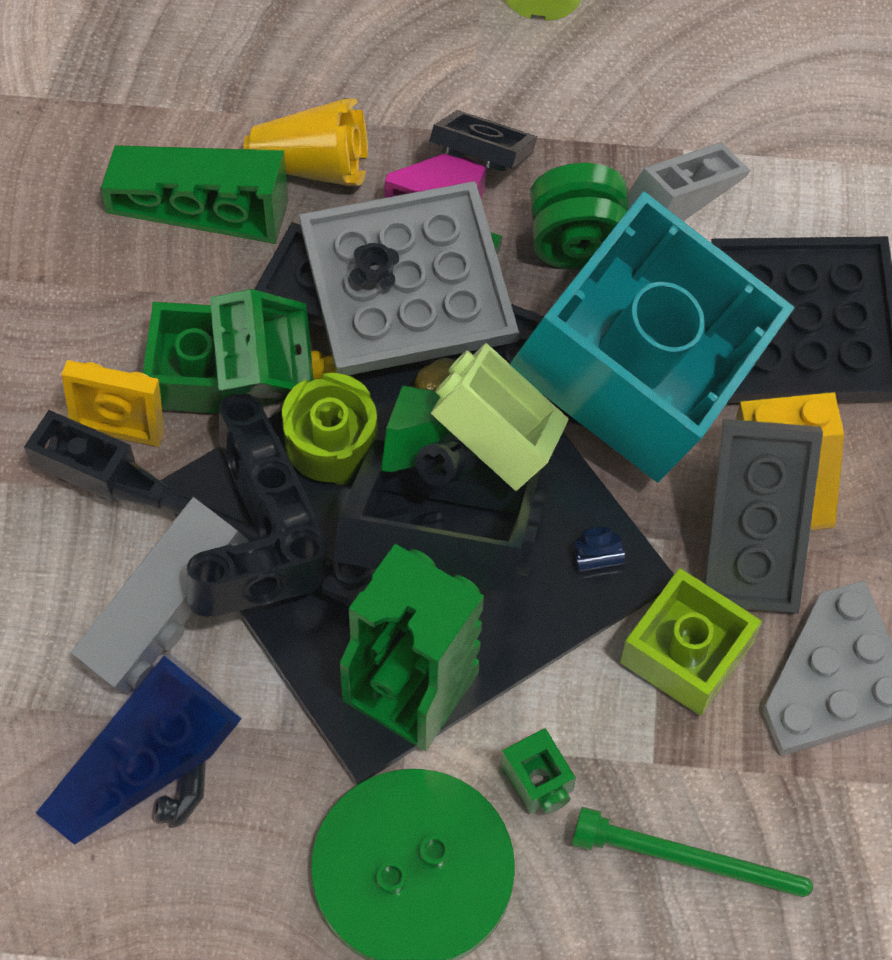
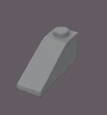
(690, 180)

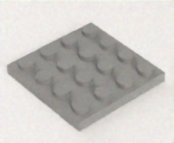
(445, 288)

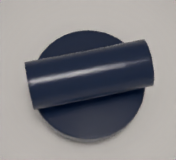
(598, 549)

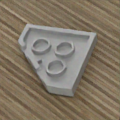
(835, 674)

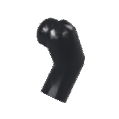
(190, 794)

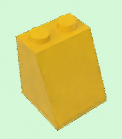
(811, 411)

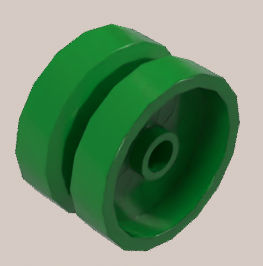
(575, 212)

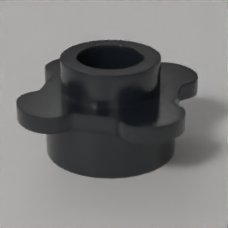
(371, 255)

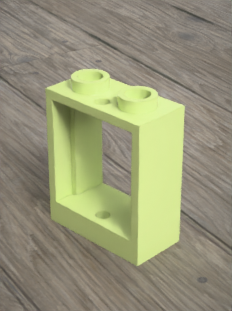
(499, 415)

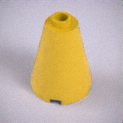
(318, 142)

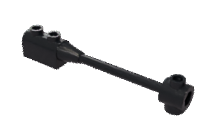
(110, 471)

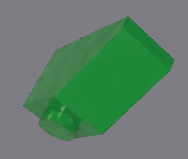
(411, 428)

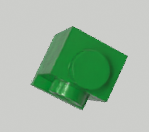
(534, 757)

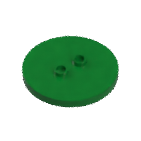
(413, 867)

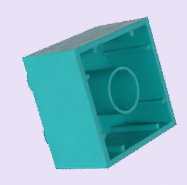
(652, 338)

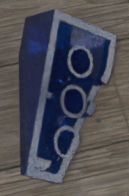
(151, 741)

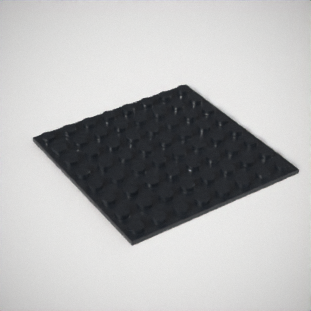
(520, 631)

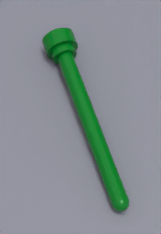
(596, 831)

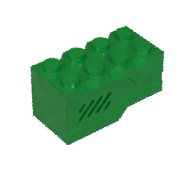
(412, 646)

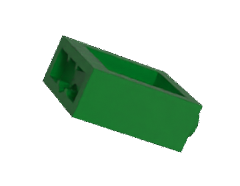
(258, 343)

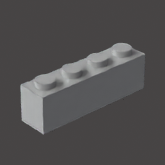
(153, 602)

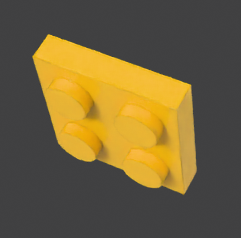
(114, 402)

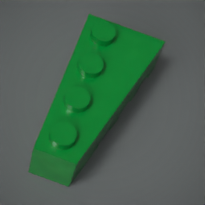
(200, 189)

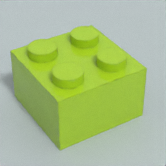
(690, 641)

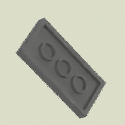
(762, 513)

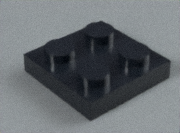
(493, 142)

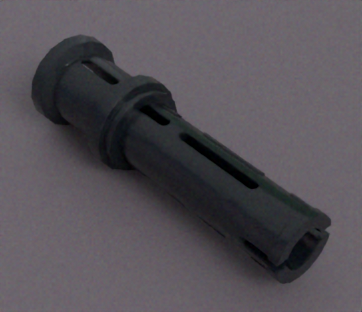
(449, 453)

